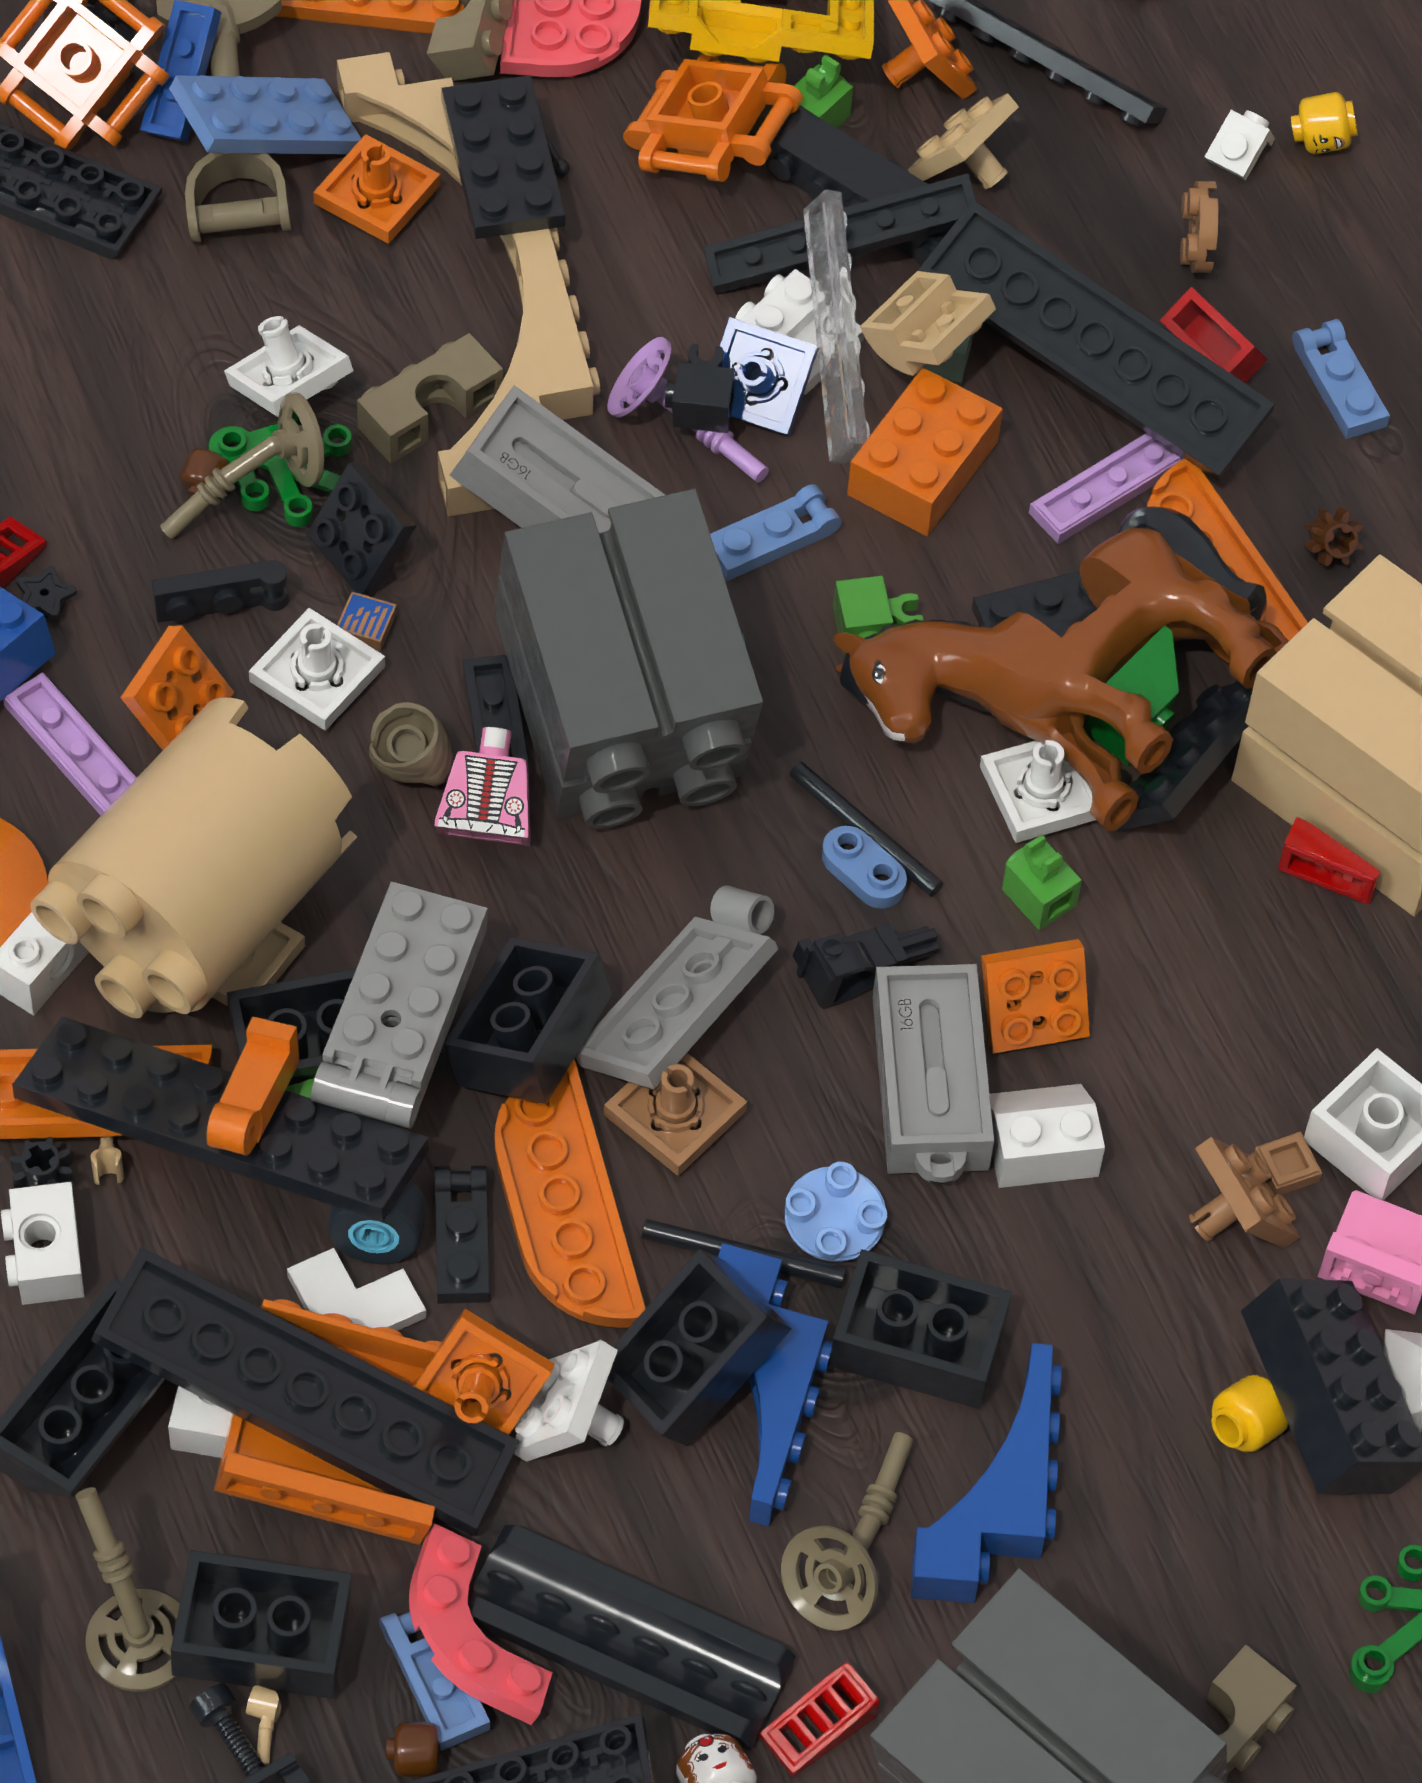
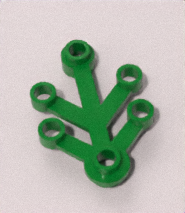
(278, 468)
(1401, 1641)

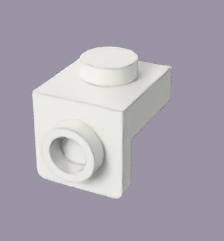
(1240, 143)

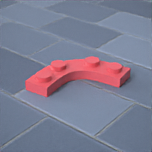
(460, 1648)

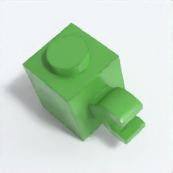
(826, 92)
(864, 608)
(1041, 883)

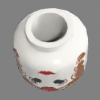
(714, 1760)

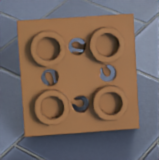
(676, 1112)
(1243, 1197)

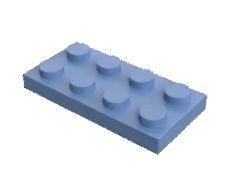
(265, 114)

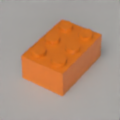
(924, 451)

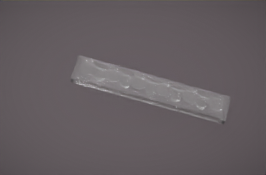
(835, 326)

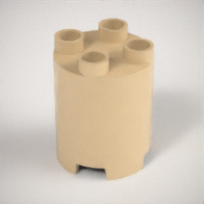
(196, 862)

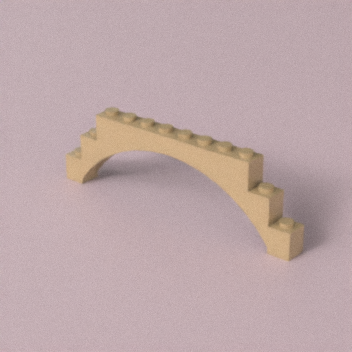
(550, 350)

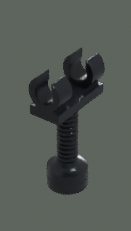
(215, 1708)

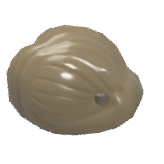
(411, 745)

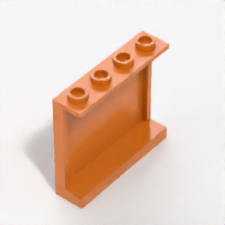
(287, 1477)

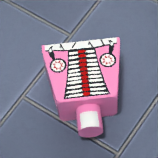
(487, 794)

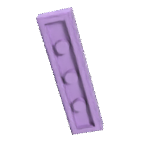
(1103, 487)
(69, 741)

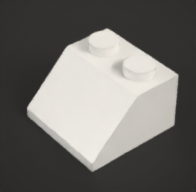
(1045, 1135)

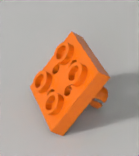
(929, 48)
(381, 177)
(167, 686)
(1033, 979)
(477, 1387)

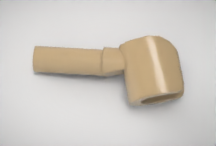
(106, 1160)
(266, 1705)

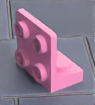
(1378, 1251)

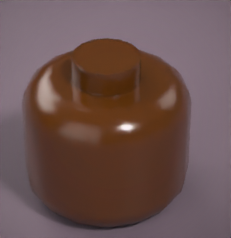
(199, 465)
(414, 1749)

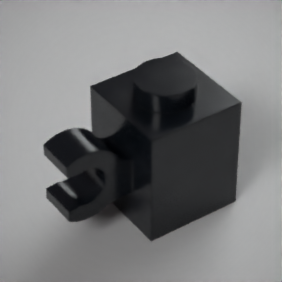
(702, 393)

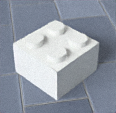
(1371, 1125)

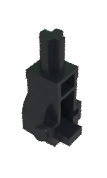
(846, 966)

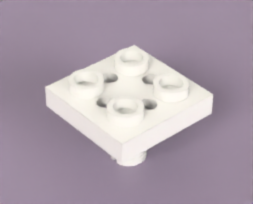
(286, 365)
(323, 656)
(1038, 776)
(569, 1405)

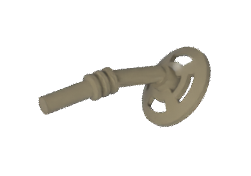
(285, 443)
(844, 1566)
(136, 1618)

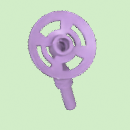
(651, 385)

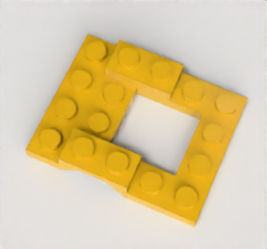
(761, 31)

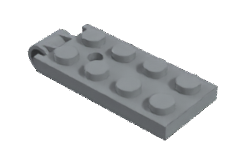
(683, 990)

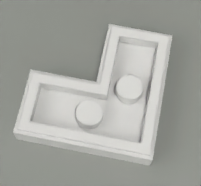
(327, 1288)

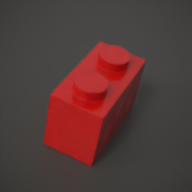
(1213, 336)

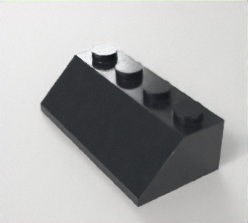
(72, 1409)

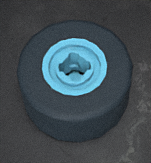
(381, 1241)

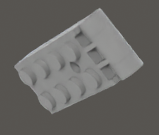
(400, 1005)

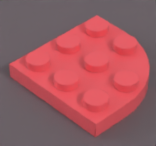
(566, 35)

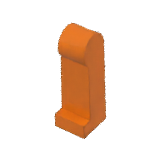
(254, 1086)

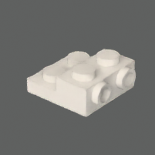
(788, 311)

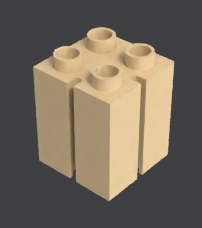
(1345, 728)

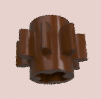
(1322, 532)

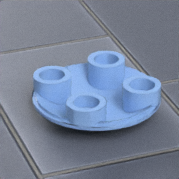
(835, 1213)

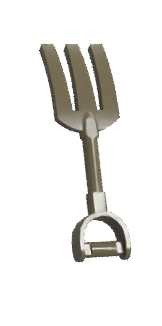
(215, 168)

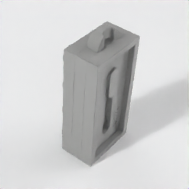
(543, 468)
(932, 1070)

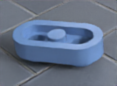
(860, 865)

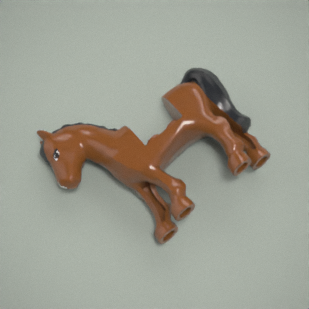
(1047, 684)

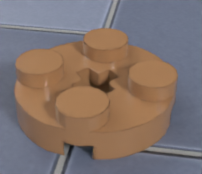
(1203, 226)

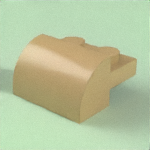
(925, 321)

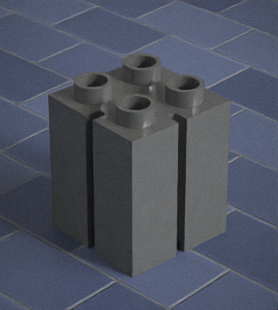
(627, 658)
(1041, 1706)

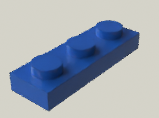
(183, 52)

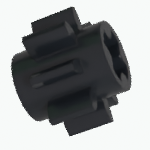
(40, 1157)

